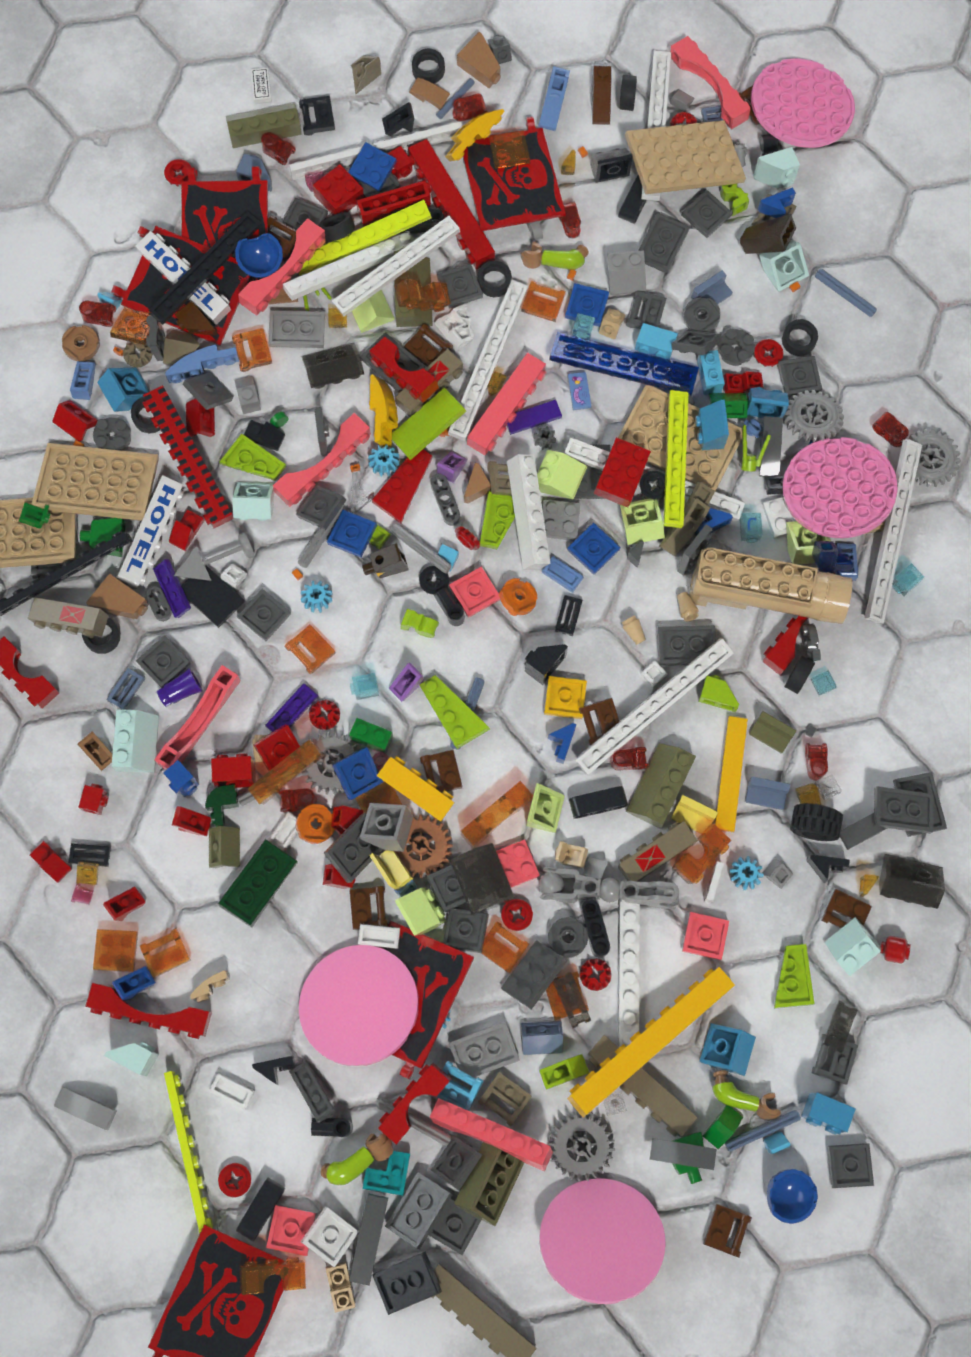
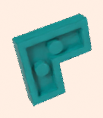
(393, 1179)

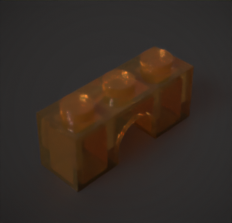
(431, 297)
(714, 843)
(253, 1274)

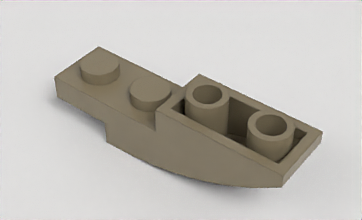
(694, 513)

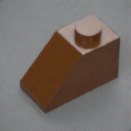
(194, 321)

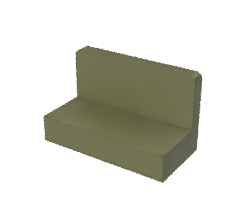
(772, 732)
(224, 847)

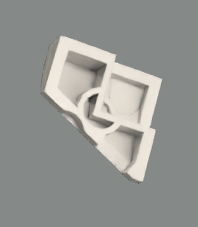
(456, 327)

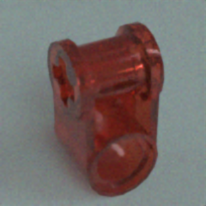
(470, 107)
(279, 150)
(571, 222)
(101, 313)
(890, 428)
(816, 757)
(634, 759)
(293, 799)

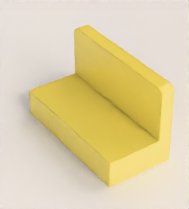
(694, 814)
(392, 869)

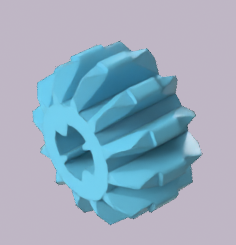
(383, 467)
(309, 598)
(751, 869)

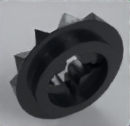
(651, 477)
(427, 575)

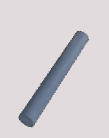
(445, 109)

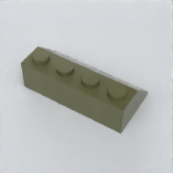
(250, 126)
(414, 317)
(660, 784)
(489, 1184)

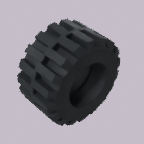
(816, 822)

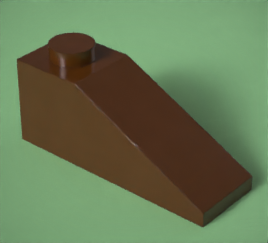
(601, 95)

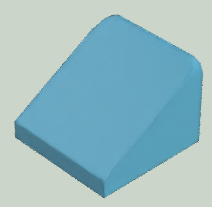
(105, 297)
(448, 554)
(776, 1142)

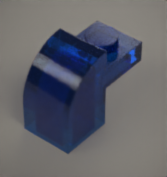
(827, 558)

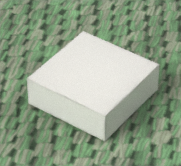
(233, 575)
(654, 673)

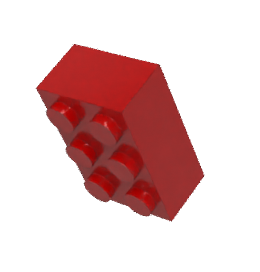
(622, 472)

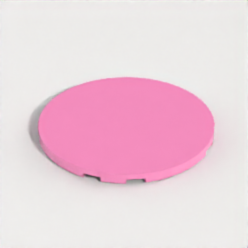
(802, 103)
(840, 487)
(358, 1005)
(602, 1241)

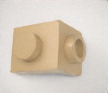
(611, 323)
(571, 855)

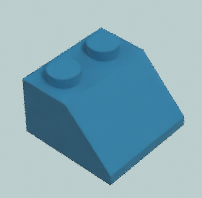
(122, 387)
(767, 403)
(712, 426)
(727, 1049)

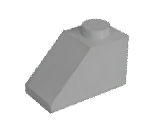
(247, 395)

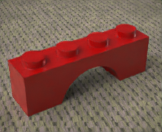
(418, 383)
(37, 688)
(341, 819)
(397, 1122)

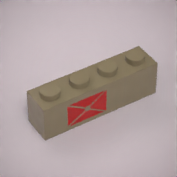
(444, 369)
(68, 617)
(657, 853)

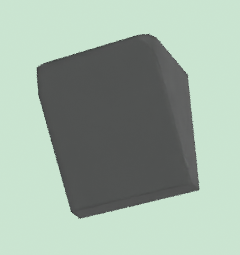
(635, 554)

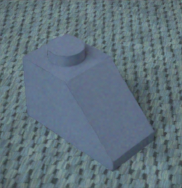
(244, 170)

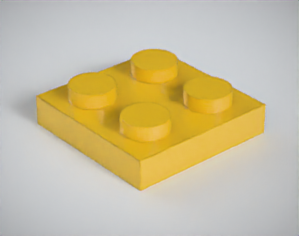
(565, 697)

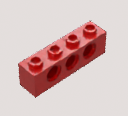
(384, 204)

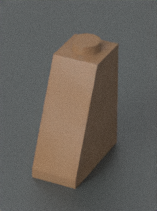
(479, 61)
(118, 599)

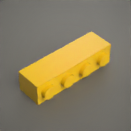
(416, 789)

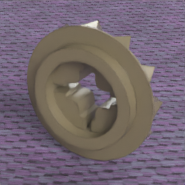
(132, 359)

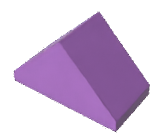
(451, 466)
(406, 682)

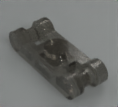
(571, 1000)
(839, 1026)

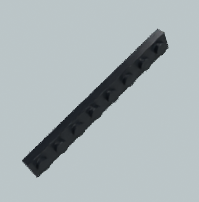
(204, 268)
(69, 568)

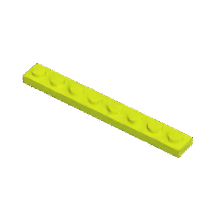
(368, 236)
(676, 459)
(186, 1144)

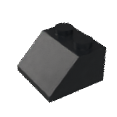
(611, 164)
(544, 661)

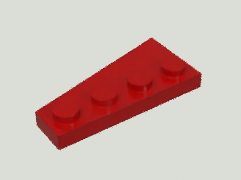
(400, 489)

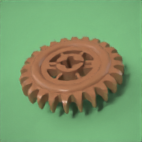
(437, 855)

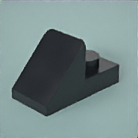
(399, 119)
(265, 435)
(821, 865)
(269, 1067)

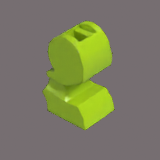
(737, 195)
(422, 625)

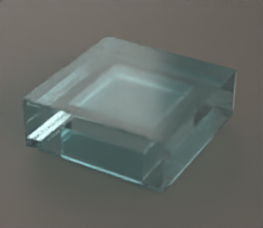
(823, 683)

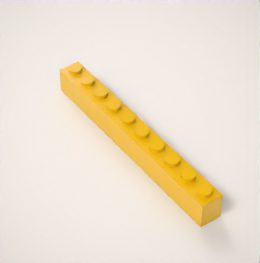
(650, 1042)

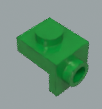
(34, 515)

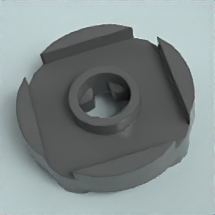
(704, 306)
(740, 338)
(110, 425)
(811, 640)
(576, 930)

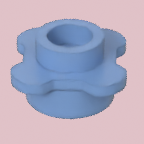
(753, 428)

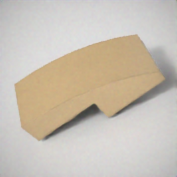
(203, 991)
(340, 1287)

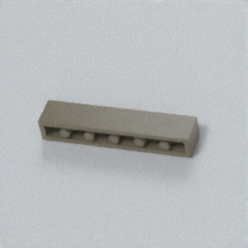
(648, 1092)
(480, 1317)

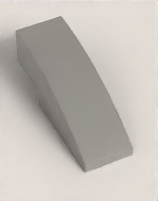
(85, 1108)

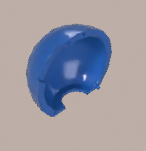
(259, 256)
(791, 1196)

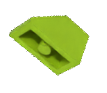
(718, 694)
(564, 1071)

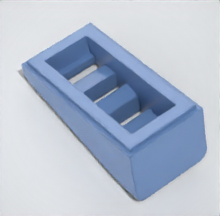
(83, 391)
(854, 573)

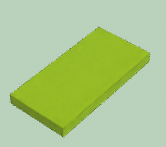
(427, 423)

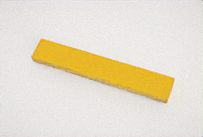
(731, 773)

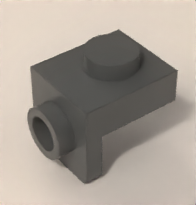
(501, 49)

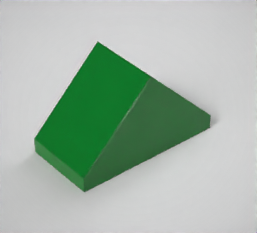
(723, 1127)

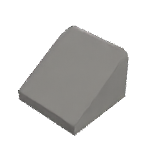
(681, 100)
(594, 868)
(777, 873)

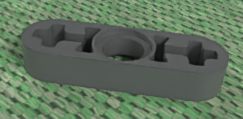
(438, 494)

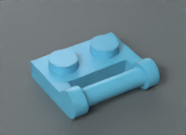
(456, 1093)

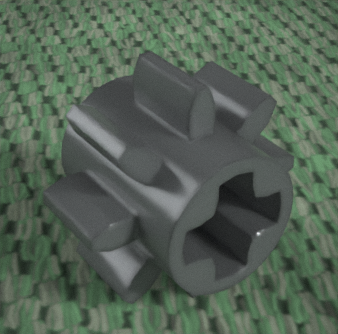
(542, 442)

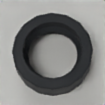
(428, 54)
(628, 92)
(337, 226)
(494, 266)
(802, 325)
(146, 428)
(110, 646)
(799, 674)

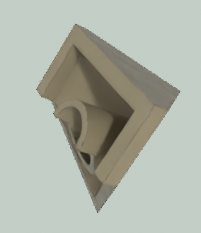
(365, 71)
(178, 345)

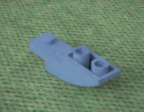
(554, 98)
(197, 361)

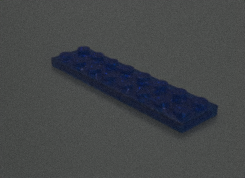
(623, 363)

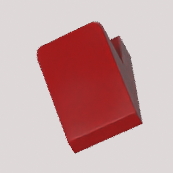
(185, 530)
(191, 821)
(50, 862)
(124, 904)

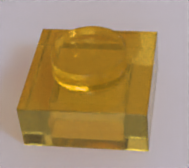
(336, 319)
(87, 873)

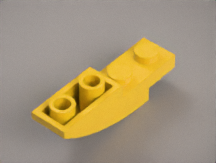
(473, 130)
(385, 410)

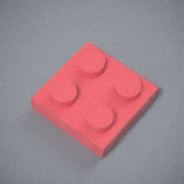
(474, 592)
(518, 863)
(705, 936)
(288, 1229)

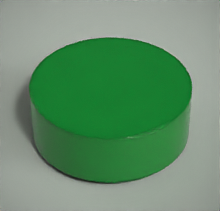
(279, 419)

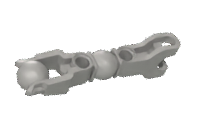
(608, 889)

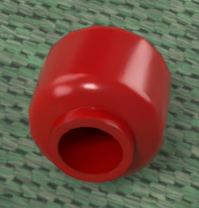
(895, 949)

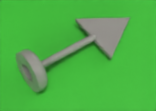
(195, 568)

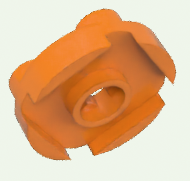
(514, 605)
(306, 831)

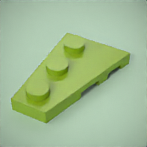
(253, 459)

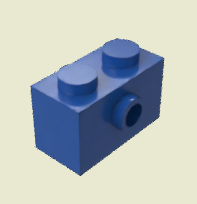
(181, 779)

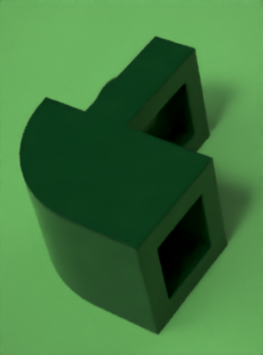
(220, 799)

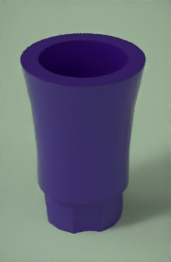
(179, 688)

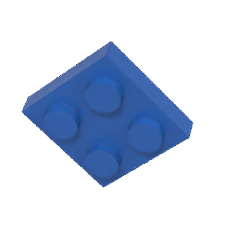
(372, 166)
(588, 302)
(351, 533)
(593, 548)
(357, 773)

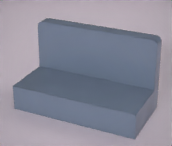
(713, 288)
(767, 793)
(542, 1037)

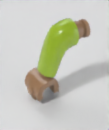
(568, 260)
(729, 1095)
(347, 1170)

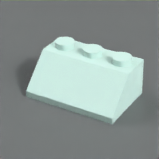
(135, 741)

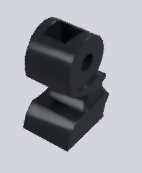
(768, 144)

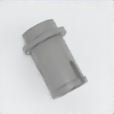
(740, 150)

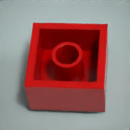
(338, 191)
(233, 770)

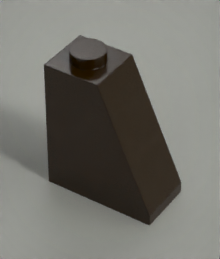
(769, 235)

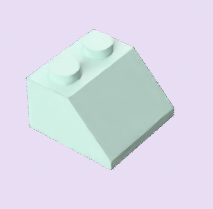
(777, 168)
(786, 266)
(253, 501)
(852, 946)
(134, 1057)

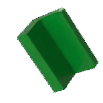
(735, 403)

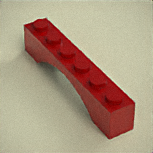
(783, 652)
(189, 1020)

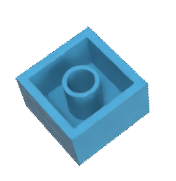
(828, 1112)

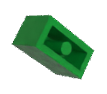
(371, 735)

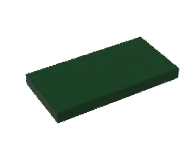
(258, 882)

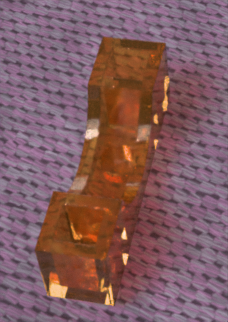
(285, 771)
(497, 813)

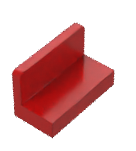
(73, 419)
(199, 419)

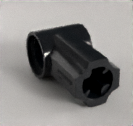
(449, 606)
(329, 1127)

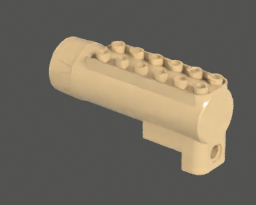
(769, 584)

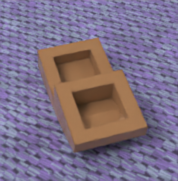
(430, 92)

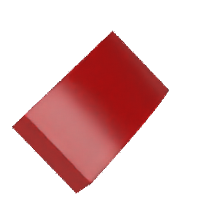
(742, 382)

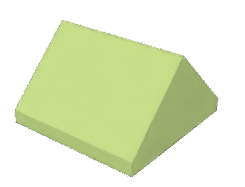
(373, 312)
(545, 809)

